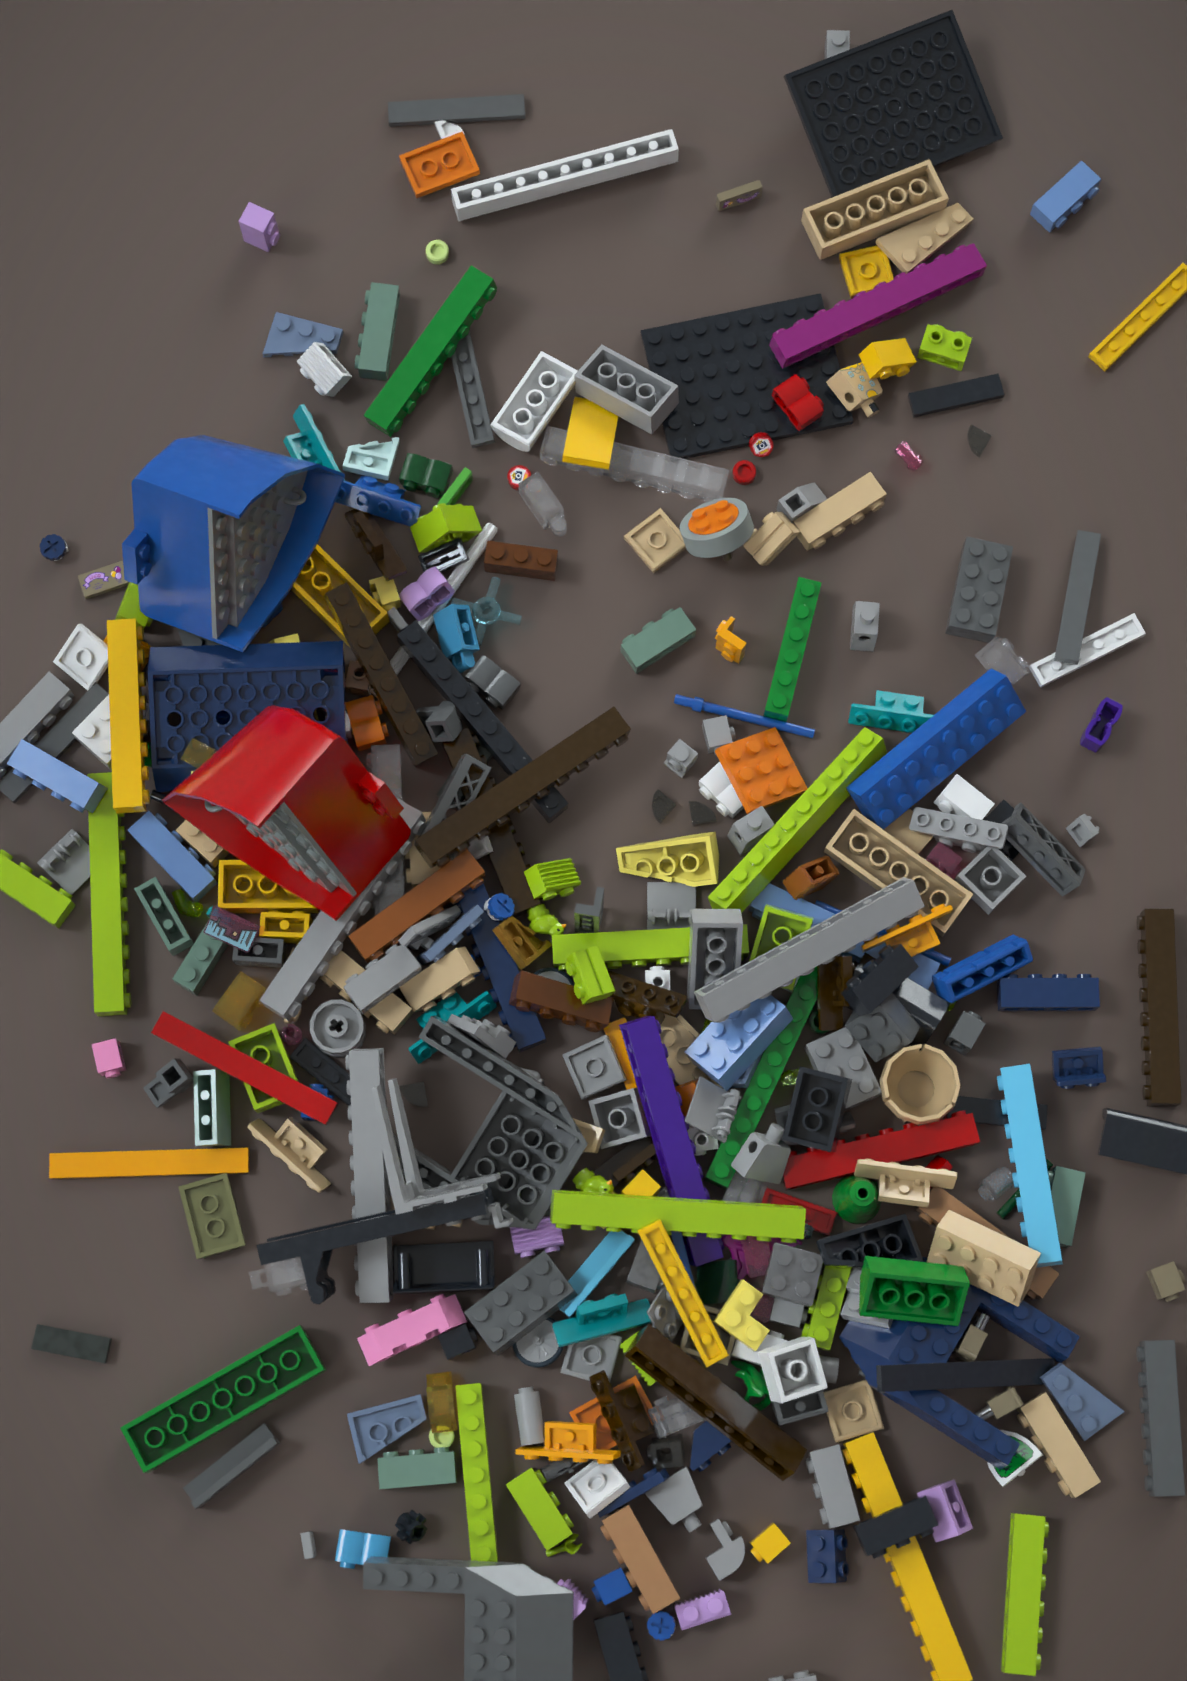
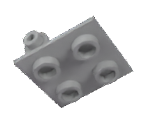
(68, 862)
(669, 905)
(713, 1109)
(665, 1315)

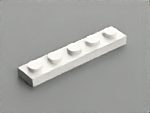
(1092, 648)

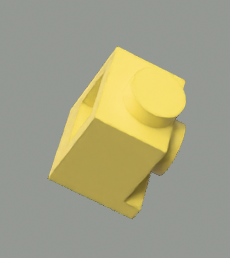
(385, 593)

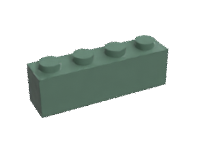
(378, 332)

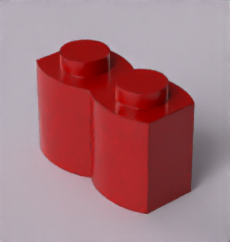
(798, 402)

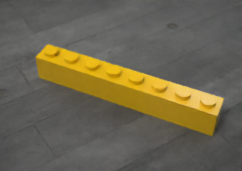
(127, 716)

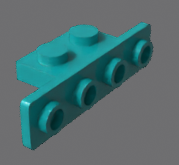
(309, 443)
(890, 712)
(445, 1008)
(601, 1319)

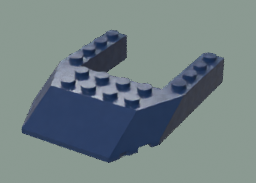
(933, 1343)

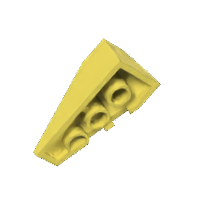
(682, 859)

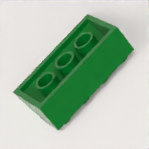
(912, 1290)

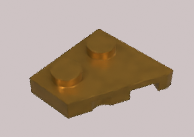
(520, 941)

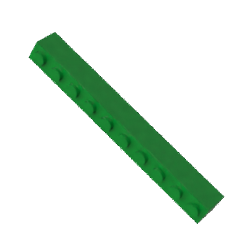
(764, 1081)

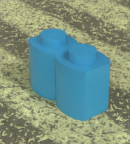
(358, 1546)

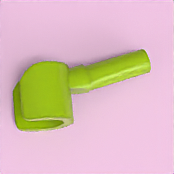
(568, 1546)

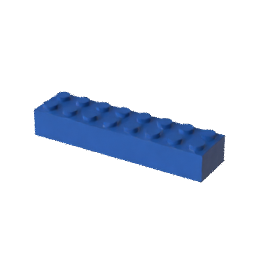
(936, 749)

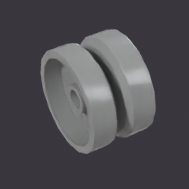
(334, 1014)

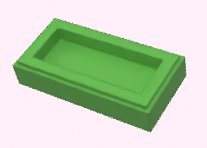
(457, 488)

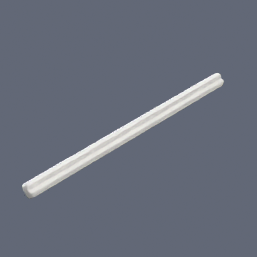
(455, 581)

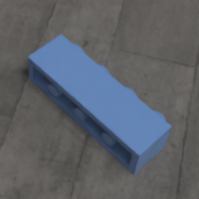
(57, 776)
(173, 856)

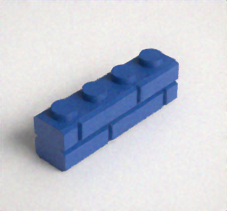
(982, 968)

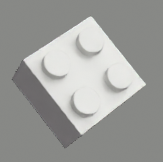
(792, 1369)

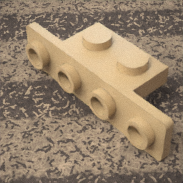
(295, 1148)
(904, 1183)

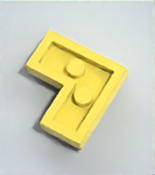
(736, 1317)

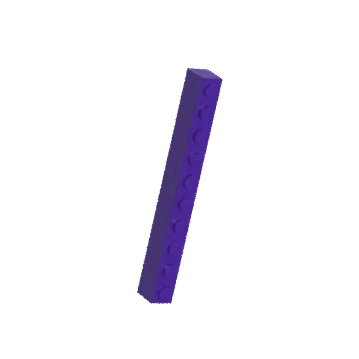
(668, 1126)

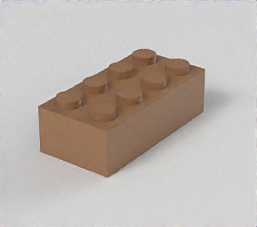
(640, 1558)

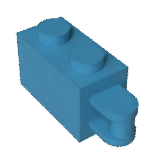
(457, 635)

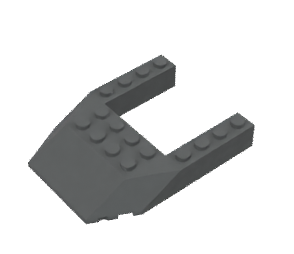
(523, 1136)
(513, 1616)

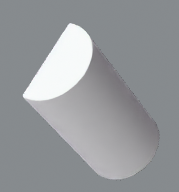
(534, 402)

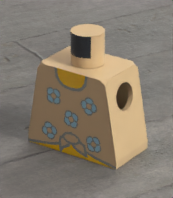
(856, 389)

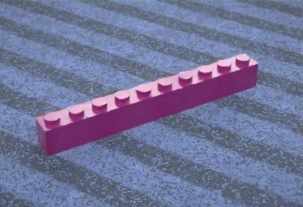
(877, 305)

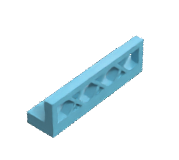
(596, 1268)

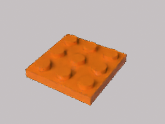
(761, 770)

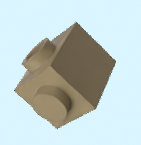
(1166, 1281)

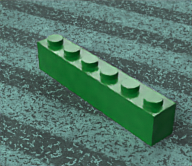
(792, 649)

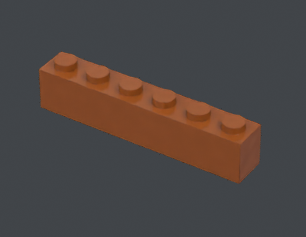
(418, 905)

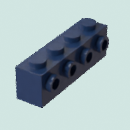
(1048, 993)

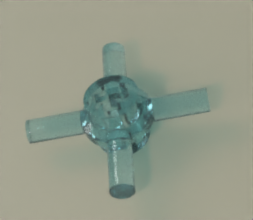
(488, 602)

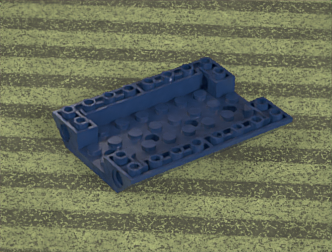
(218, 678)

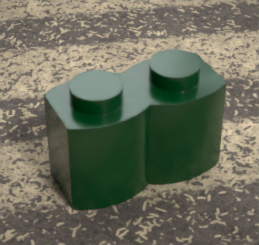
(425, 475)

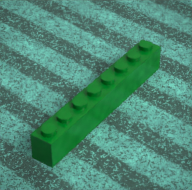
(431, 351)

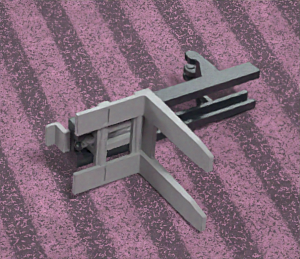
(413, 1206)

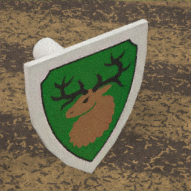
(1022, 1459)

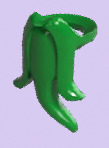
(755, 1383)

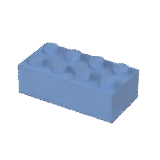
(733, 1045)

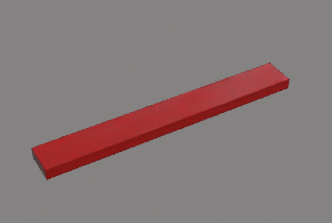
(244, 1068)

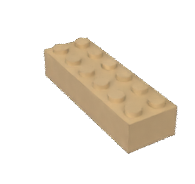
(874, 209)
(884, 860)

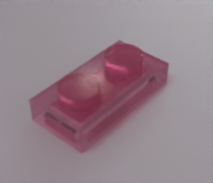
(756, 1256)

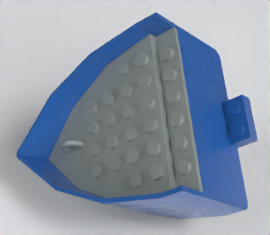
(223, 534)

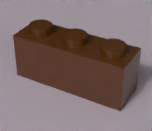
(521, 560)

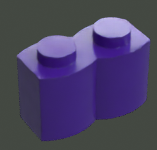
(1101, 725)

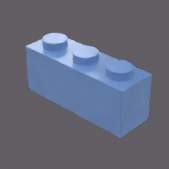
(1066, 197)

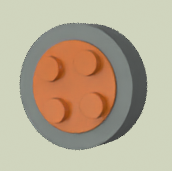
(716, 528)

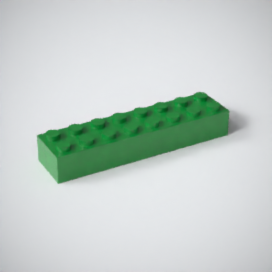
(223, 1399)

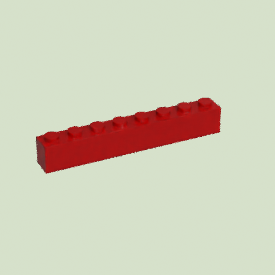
(887, 1147)

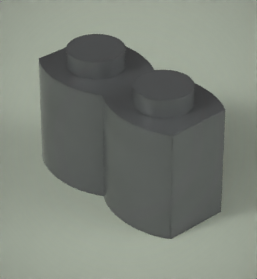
(492, 682)

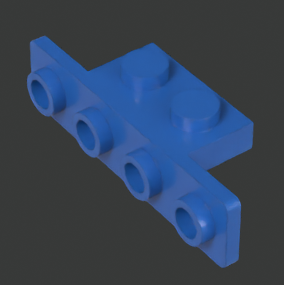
(379, 499)

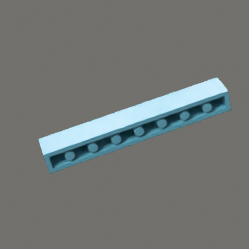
(1030, 1163)

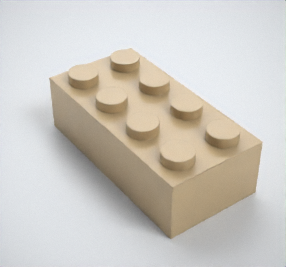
(988, 1257)

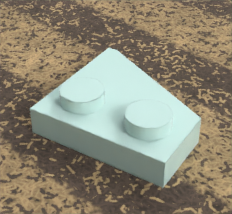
(372, 458)

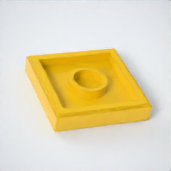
(865, 269)

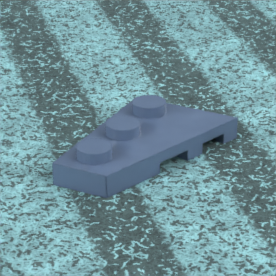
(383, 1424)

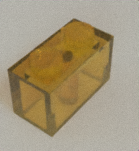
(239, 1001)

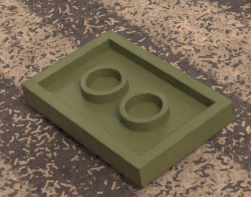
(212, 1216)

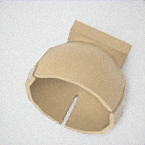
(920, 1084)

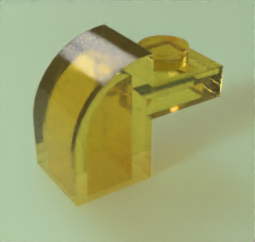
(441, 1402)

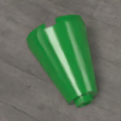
(850, 1205)

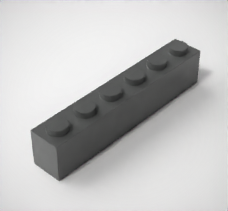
(1161, 1418)

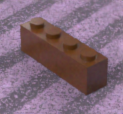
(558, 1001)

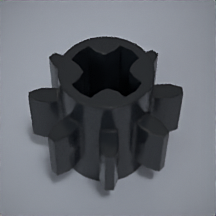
(411, 1527)

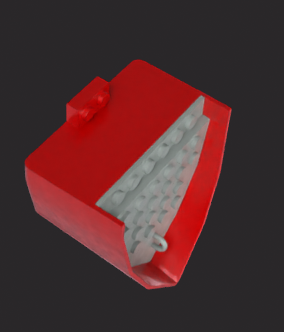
(295, 808)

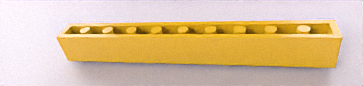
(908, 1564)

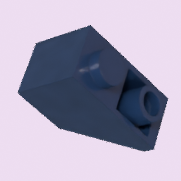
(705, 1444)

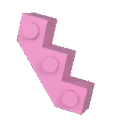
(411, 1329)

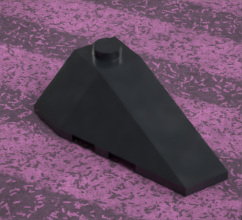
(883, 1239)

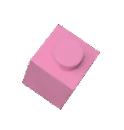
(109, 1058)

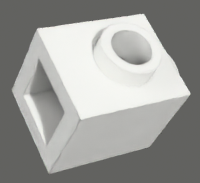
(658, 977)

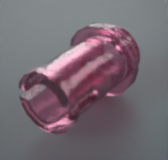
(909, 456)
(297, 1035)

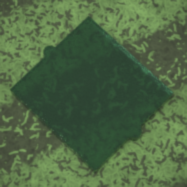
(716, 1281)

